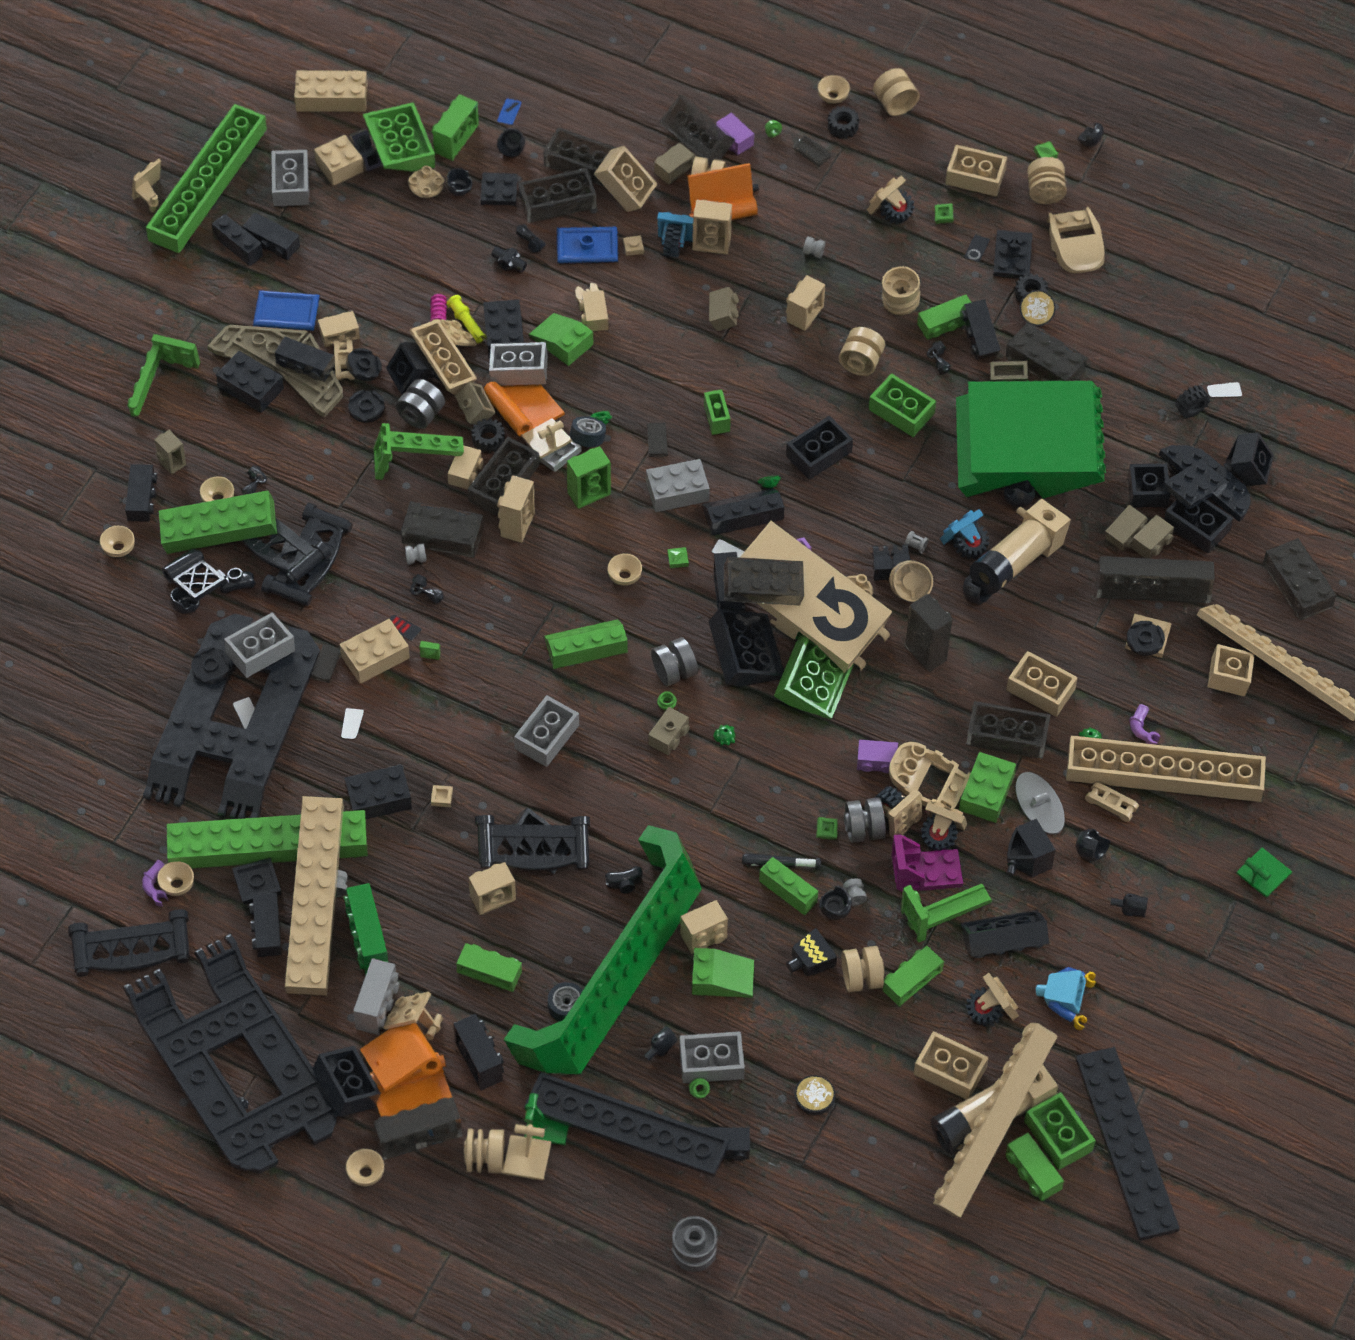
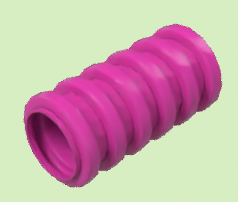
(438, 307)

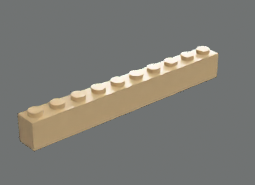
(995, 1119)

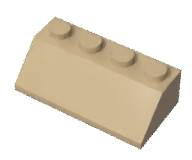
(443, 355)

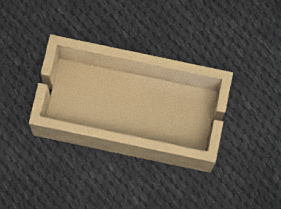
(331, 91)

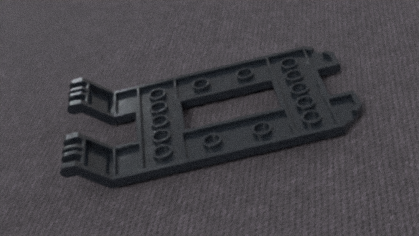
(250, 749)
(241, 1013)

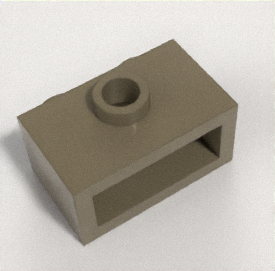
(673, 163)
(723, 308)
(1009, 371)
(474, 403)
(170, 452)
(1125, 528)
(1152, 537)
(668, 731)

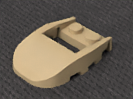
(1081, 252)
(911, 765)

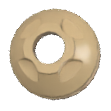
(836, 85)
(216, 486)
(116, 535)
(623, 563)
(175, 871)
(365, 1159)

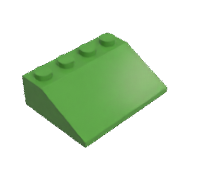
(400, 138)
(811, 680)

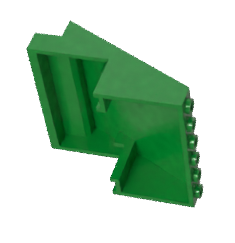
(1030, 433)

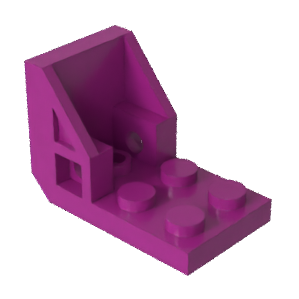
(924, 869)

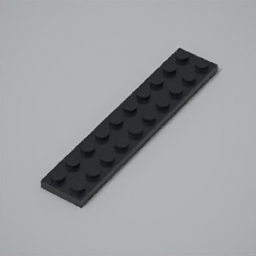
(630, 1125)
(1127, 1144)

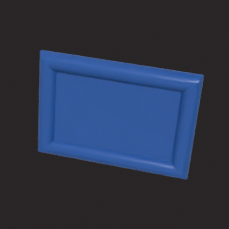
(587, 245)
(286, 310)

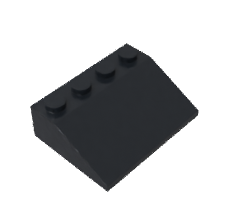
(745, 647)

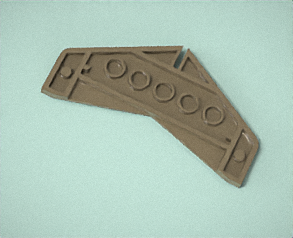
(261, 345)

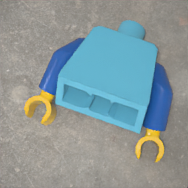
(1065, 993)

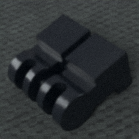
(884, 564)

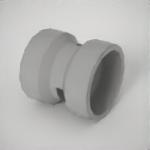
(814, 247)
(417, 554)
(341, 886)
(854, 889)

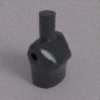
(1131, 905)
(661, 1043)

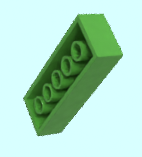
(217, 522)

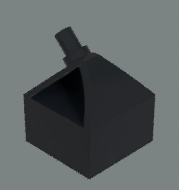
(408, 365)
(1250, 459)
(1030, 850)

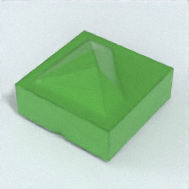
(1045, 150)
(944, 213)
(677, 557)
(430, 650)
(827, 828)

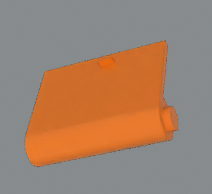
(725, 185)
(523, 405)
(400, 1054)
(413, 1091)

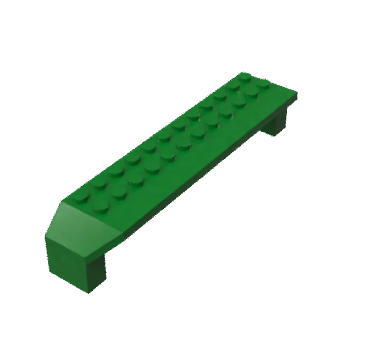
(572, 1042)

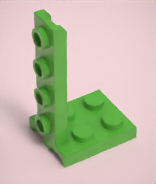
(162, 349)
(411, 442)
(923, 918)

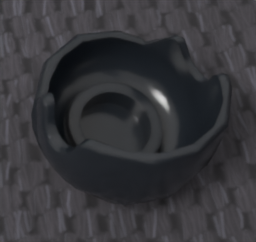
(1091, 136)
(458, 182)
(182, 602)

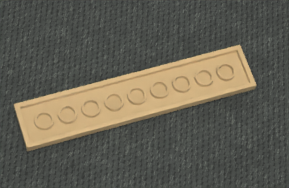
(1279, 659)

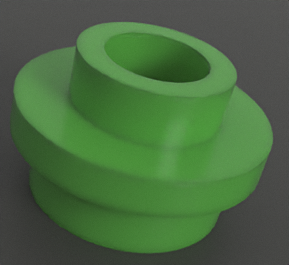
(773, 128)
(666, 696)
(702, 1092)

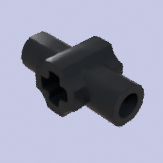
(509, 259)

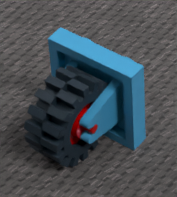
(674, 232)
(967, 535)

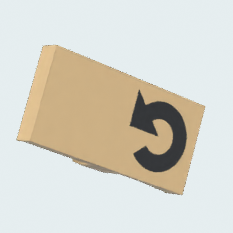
(833, 610)

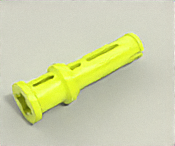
(462, 313)

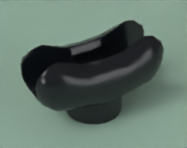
(237, 580)
(625, 879)

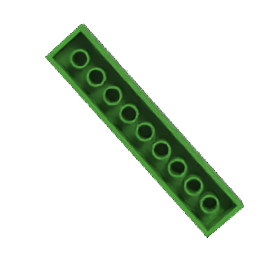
(206, 178)
(253, 840)

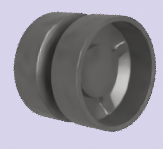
(420, 403)
(674, 661)
(859, 820)
(694, 1244)

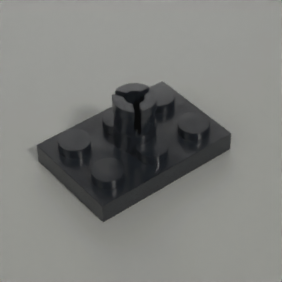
(1012, 254)

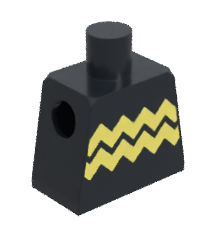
(812, 955)

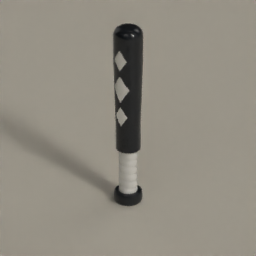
(761, 860)

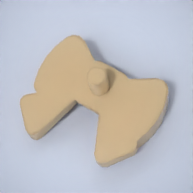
(578, 291)

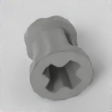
(916, 541)

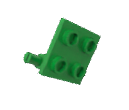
(1264, 872)
(554, 1131)

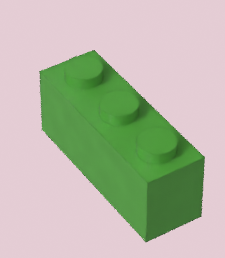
(942, 317)
(788, 886)
(489, 967)
(912, 975)
(1034, 1167)

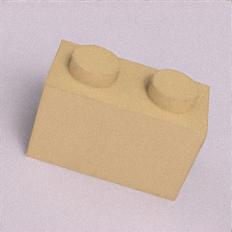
(594, 310)
(338, 328)
(465, 468)

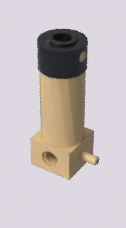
(1040, 533)
(958, 1121)

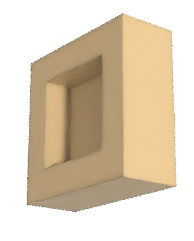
(633, 245)
(441, 796)

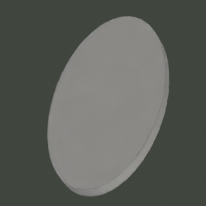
(1040, 802)

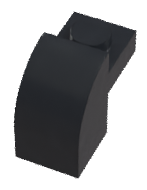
(363, 145)

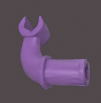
(1137, 724)
(150, 879)

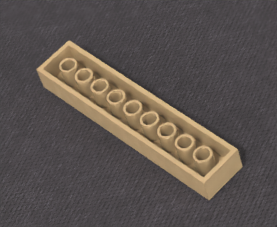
(1166, 768)
(314, 896)

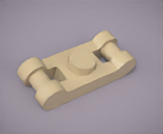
(340, 359)
(1112, 801)

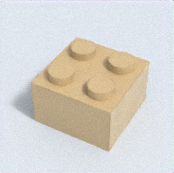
(339, 160)
(805, 302)
(1231, 670)
(492, 888)
(704, 926)

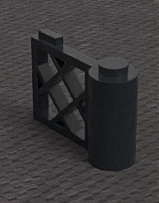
(186, 567)

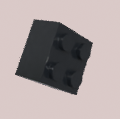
(1146, 485)

